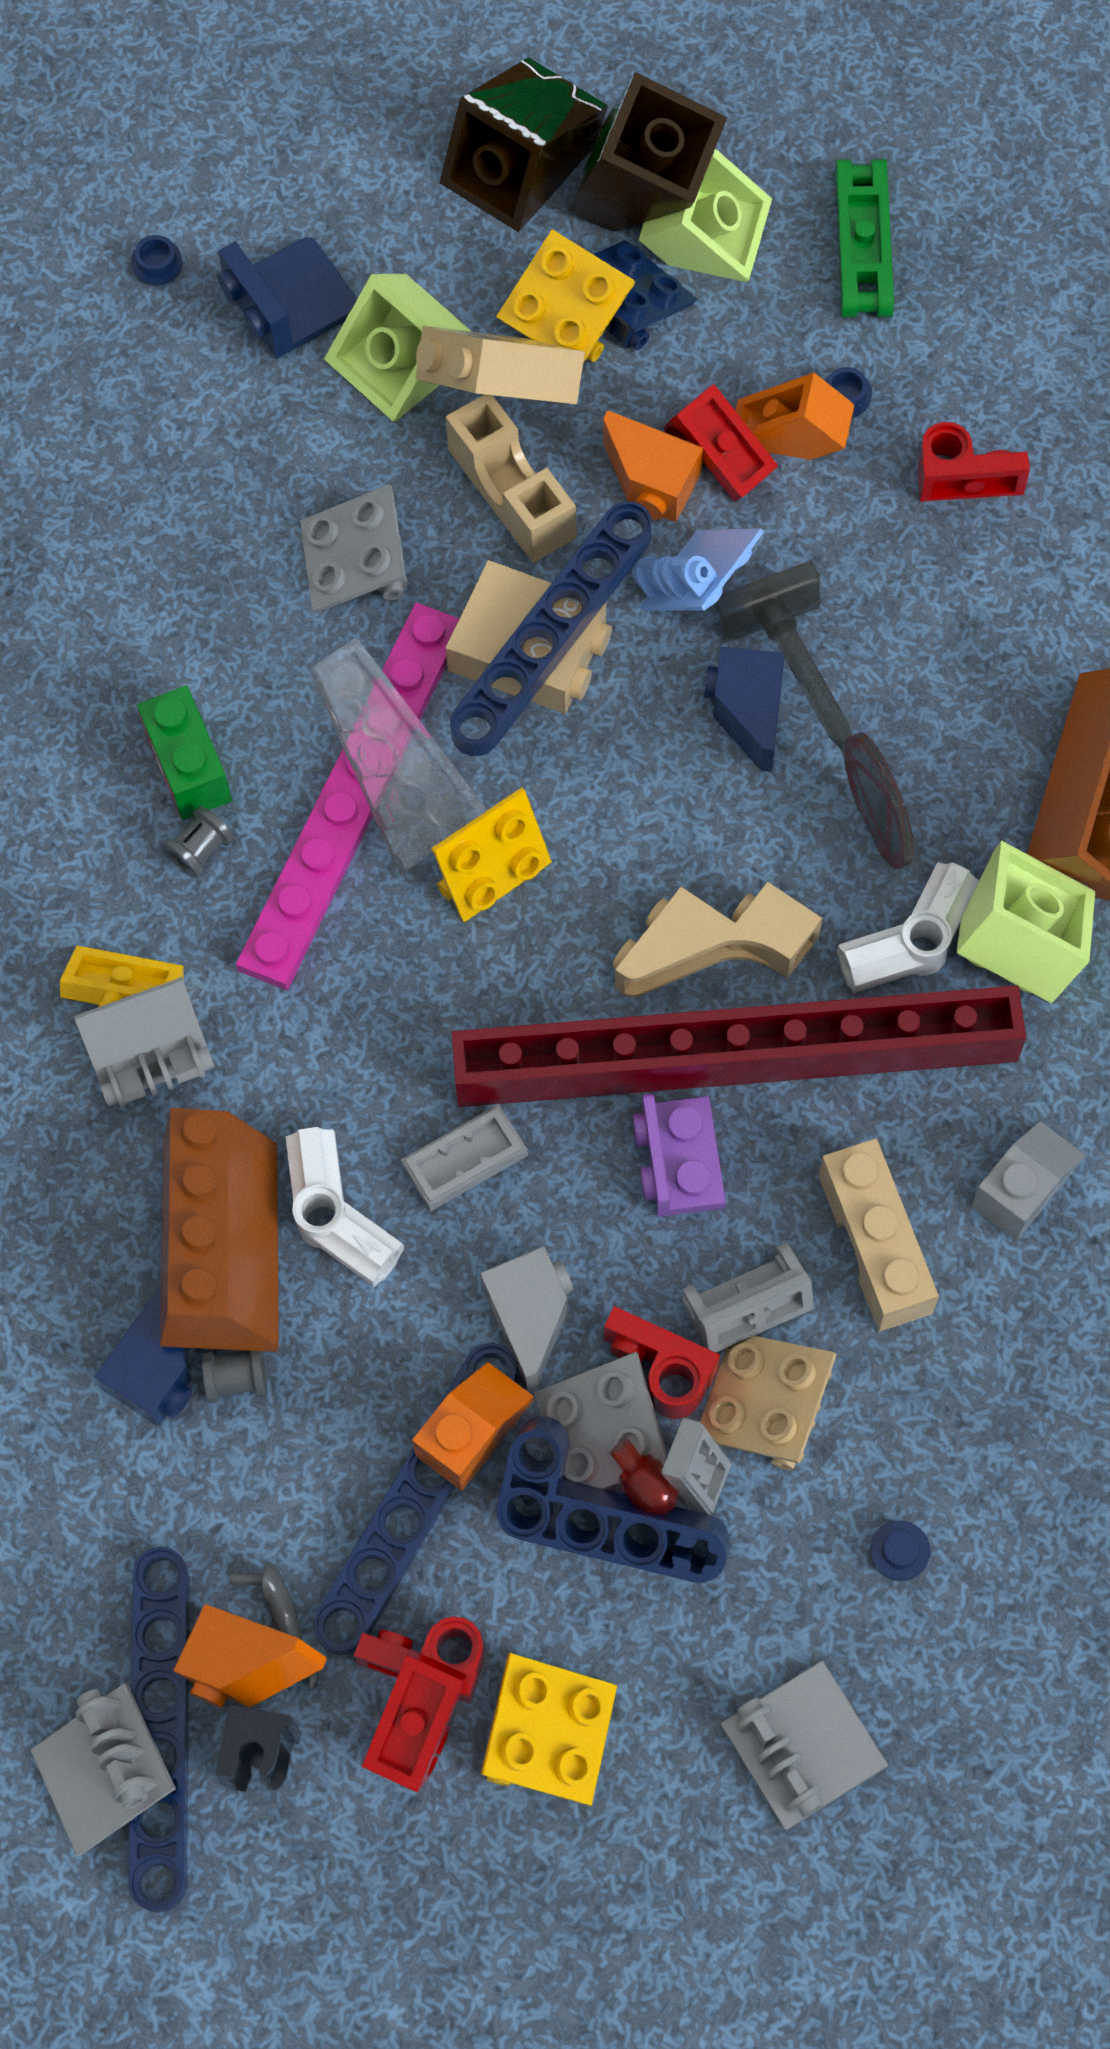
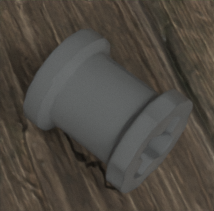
(197, 841)
(233, 1374)

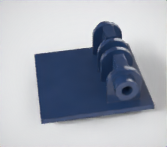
(649, 300)

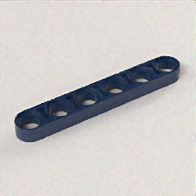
(558, 630)
(380, 1545)
(166, 1726)

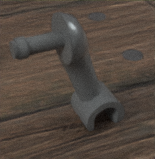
(278, 1600)

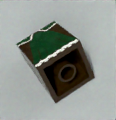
(519, 141)
(646, 157)

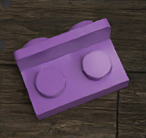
(682, 1156)

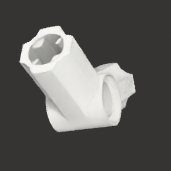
(891, 953)
(349, 1235)

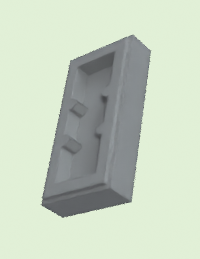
(464, 1157)
(696, 1466)

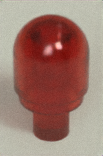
(643, 1480)

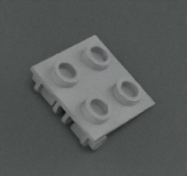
(354, 550)
(144, 1042)
(600, 1412)
(803, 1745)
(102, 1767)

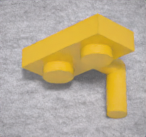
(109, 976)

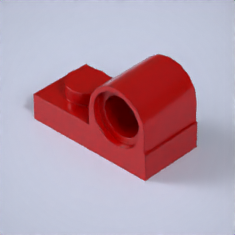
(727, 442)
(967, 474)
(669, 1356)
(389, 1651)
(415, 1721)

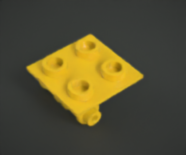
(566, 297)
(491, 855)
(548, 1730)

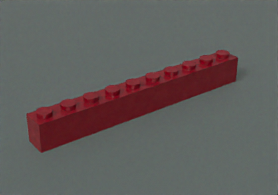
(738, 1046)

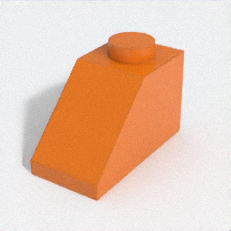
(798, 417)
(652, 465)
(471, 1424)
(242, 1659)

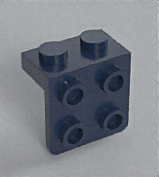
(286, 294)

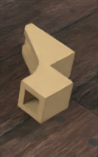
(692, 935)

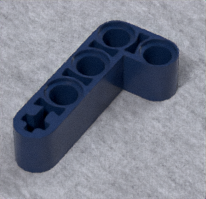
(614, 1511)

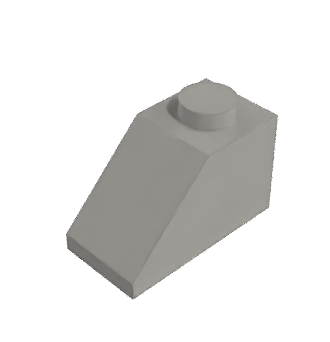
(1026, 1179)
(529, 1308)

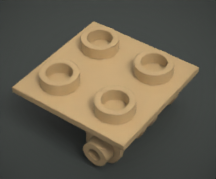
(768, 1398)

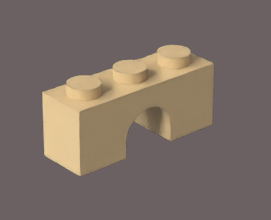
(526, 502)
(885, 1245)

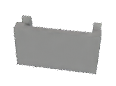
(750, 1302)

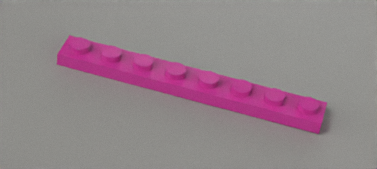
(339, 818)

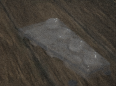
(398, 764)

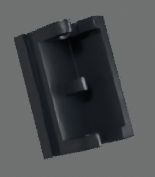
(258, 1741)

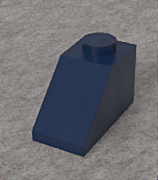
(748, 699)
(145, 1375)

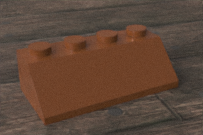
(1075, 809)
(218, 1234)

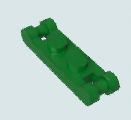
(864, 237)

